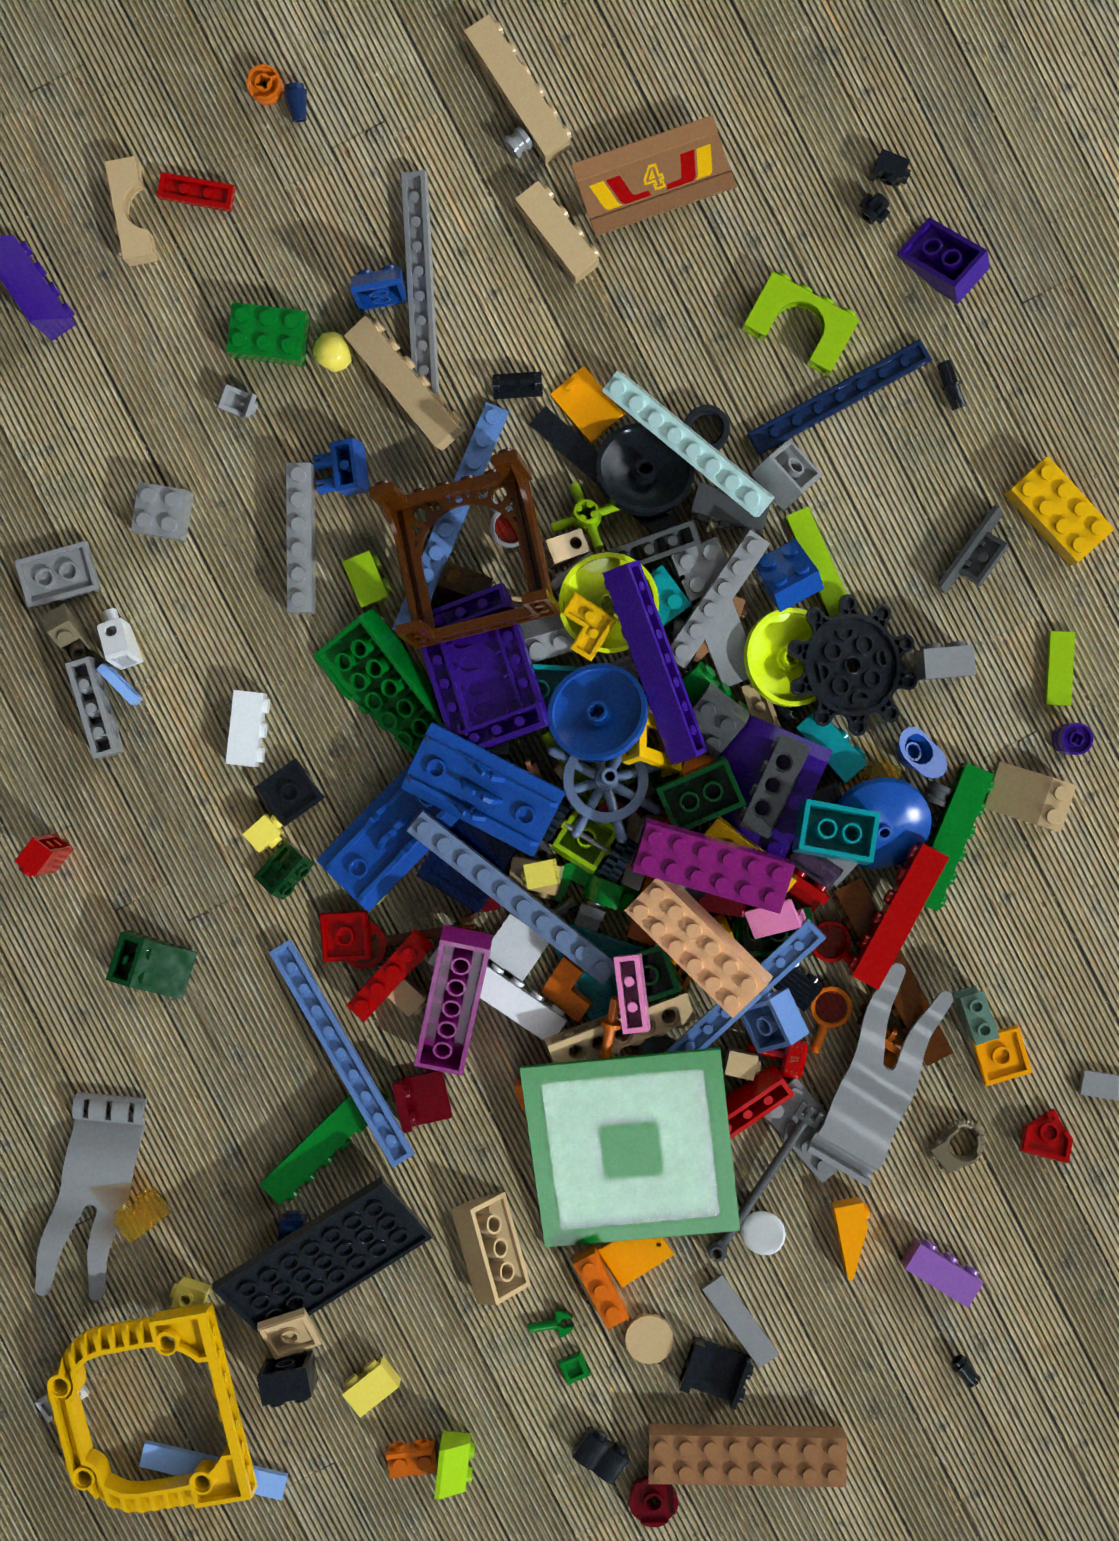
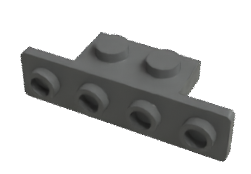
(978, 555)

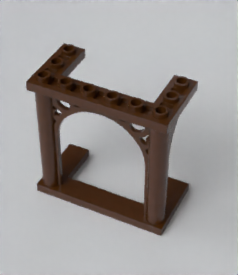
(399, 508)

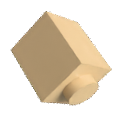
(408, 997)
(741, 1063)

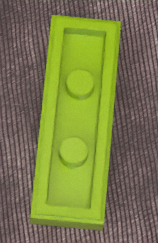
(1059, 668)

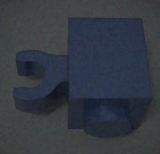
(290, 1222)

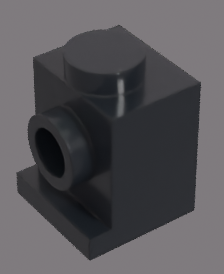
(891, 169)

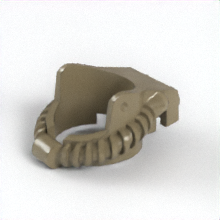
(947, 1160)

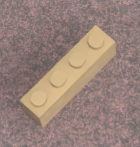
(557, 232)

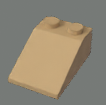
(1030, 796)

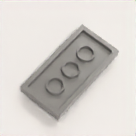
(784, 1121)

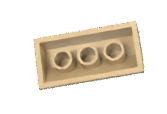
(491, 1248)

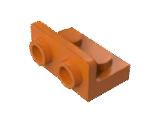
(411, 1458)

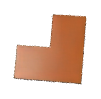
(562, 991)

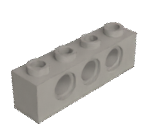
(94, 708)

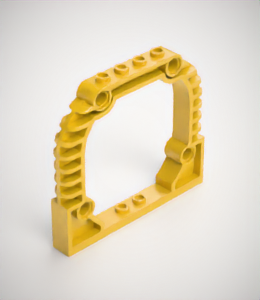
(193, 1334)

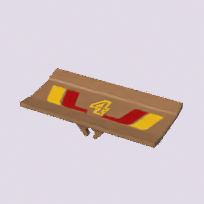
(653, 175)

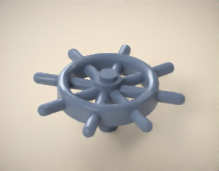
(605, 781)

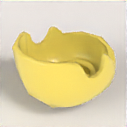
(333, 351)

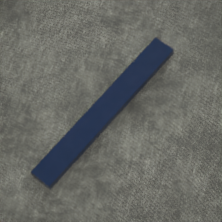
(839, 397)

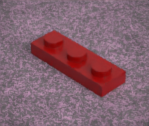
(196, 192)

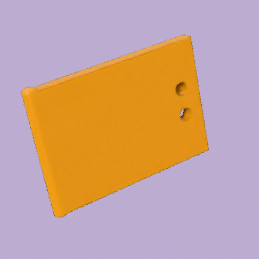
(587, 404)
(634, 1257)

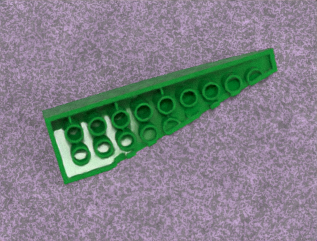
(382, 678)

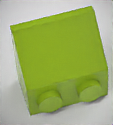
(453, 1464)

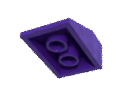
(945, 259)

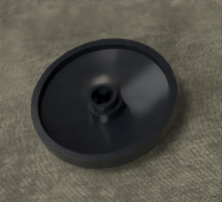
(642, 472)

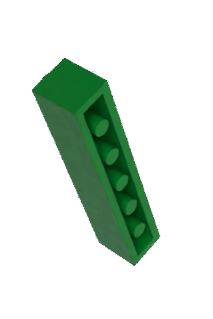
(957, 825)
(315, 1151)

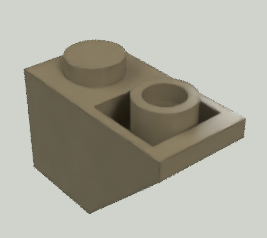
(67, 633)

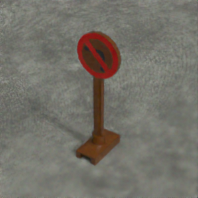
(381, 941)

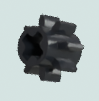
(874, 208)

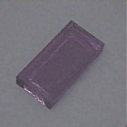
(817, 868)

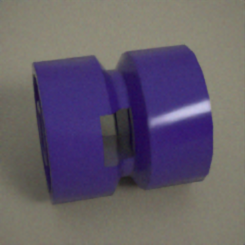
(1072, 739)

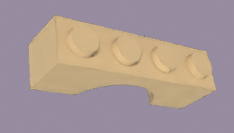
(125, 182)

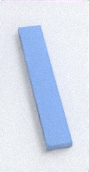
(184, 1461)

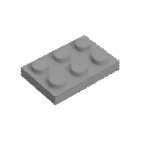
(57, 575)

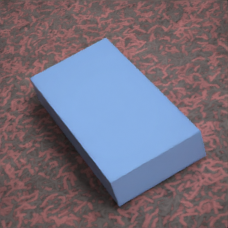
(120, 684)

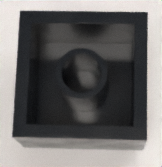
(287, 1379)

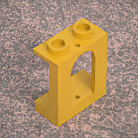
(641, 752)

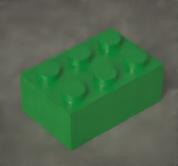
(268, 334)

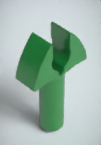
(554, 1323)

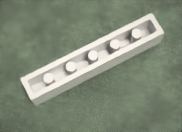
(518, 1003)

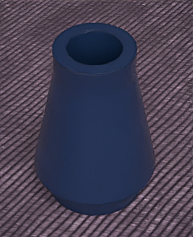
(296, 100)

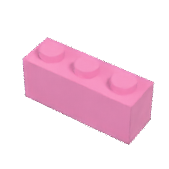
(632, 993)

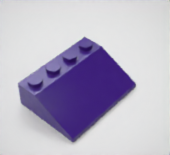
(31, 289)

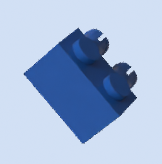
(348, 466)

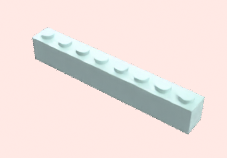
(688, 444)

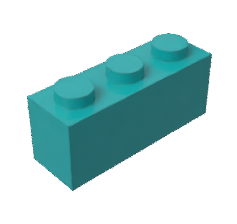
(845, 758)

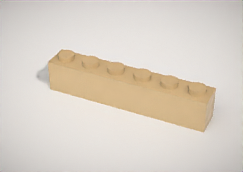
(517, 88)
(404, 383)

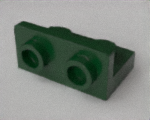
(283, 870)

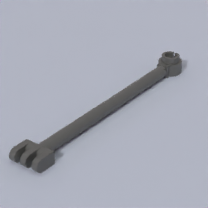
(804, 1120)

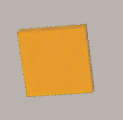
(1002, 1057)

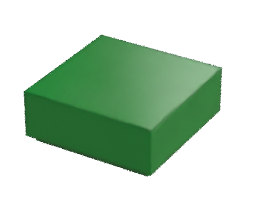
(573, 1367)

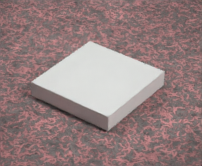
(516, 947)

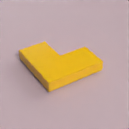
(595, 623)

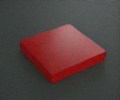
(345, 936)

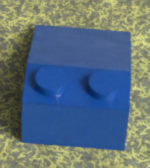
(378, 288)

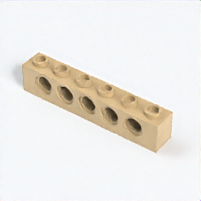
(583, 1035)

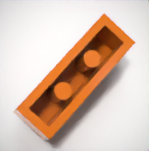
(600, 1287)

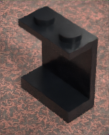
(716, 1371)

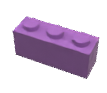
(942, 1271)

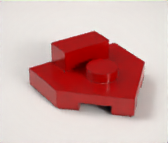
(1047, 1138)

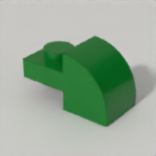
(609, 893)

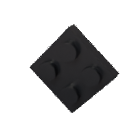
(290, 792)

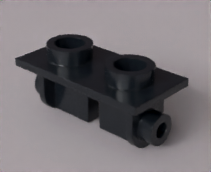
(517, 385)

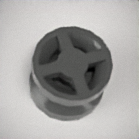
(937, 794)

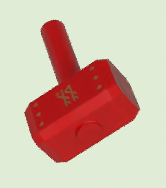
(792, 1057)

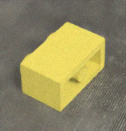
(371, 1385)

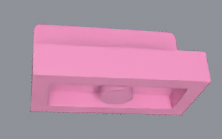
(768, 923)

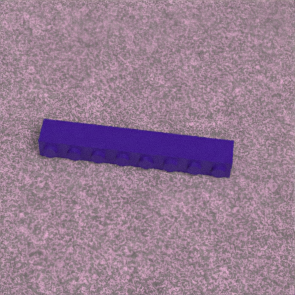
(654, 662)

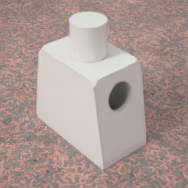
(118, 641)

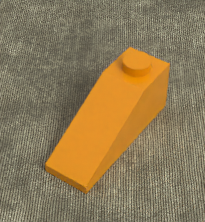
(851, 1228)

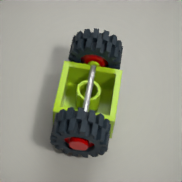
(591, 846)

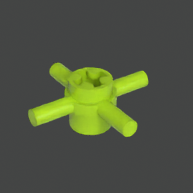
(578, 519)

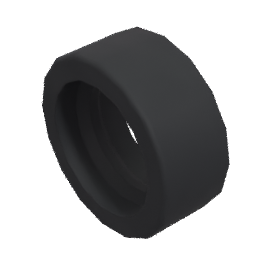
(718, 414)

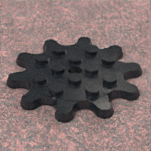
(876, 659)

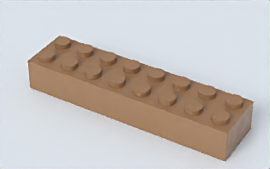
(747, 1455)

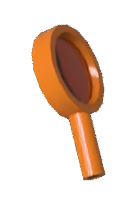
(830, 1010)

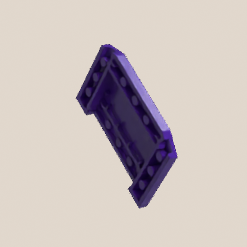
(485, 679)
(746, 756)

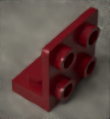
(421, 1099)

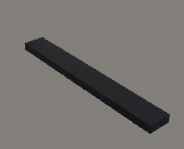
(584, 458)

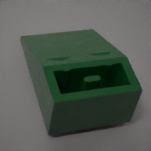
(151, 964)

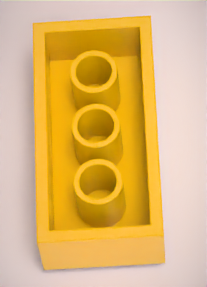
(1059, 511)

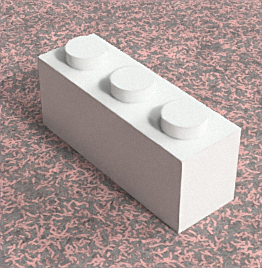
(247, 728)

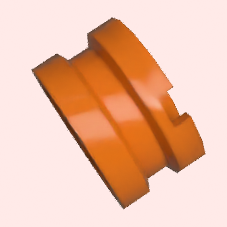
(274, 90)

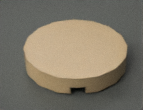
(649, 1338)

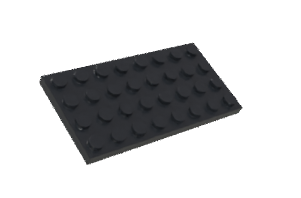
(325, 1256)

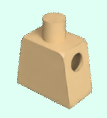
(559, 551)

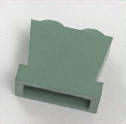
(975, 1015)

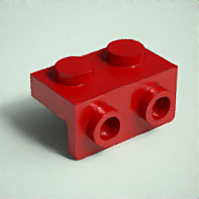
(808, 892)

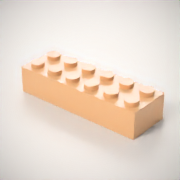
(699, 945)

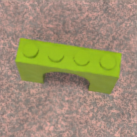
(783, 294)

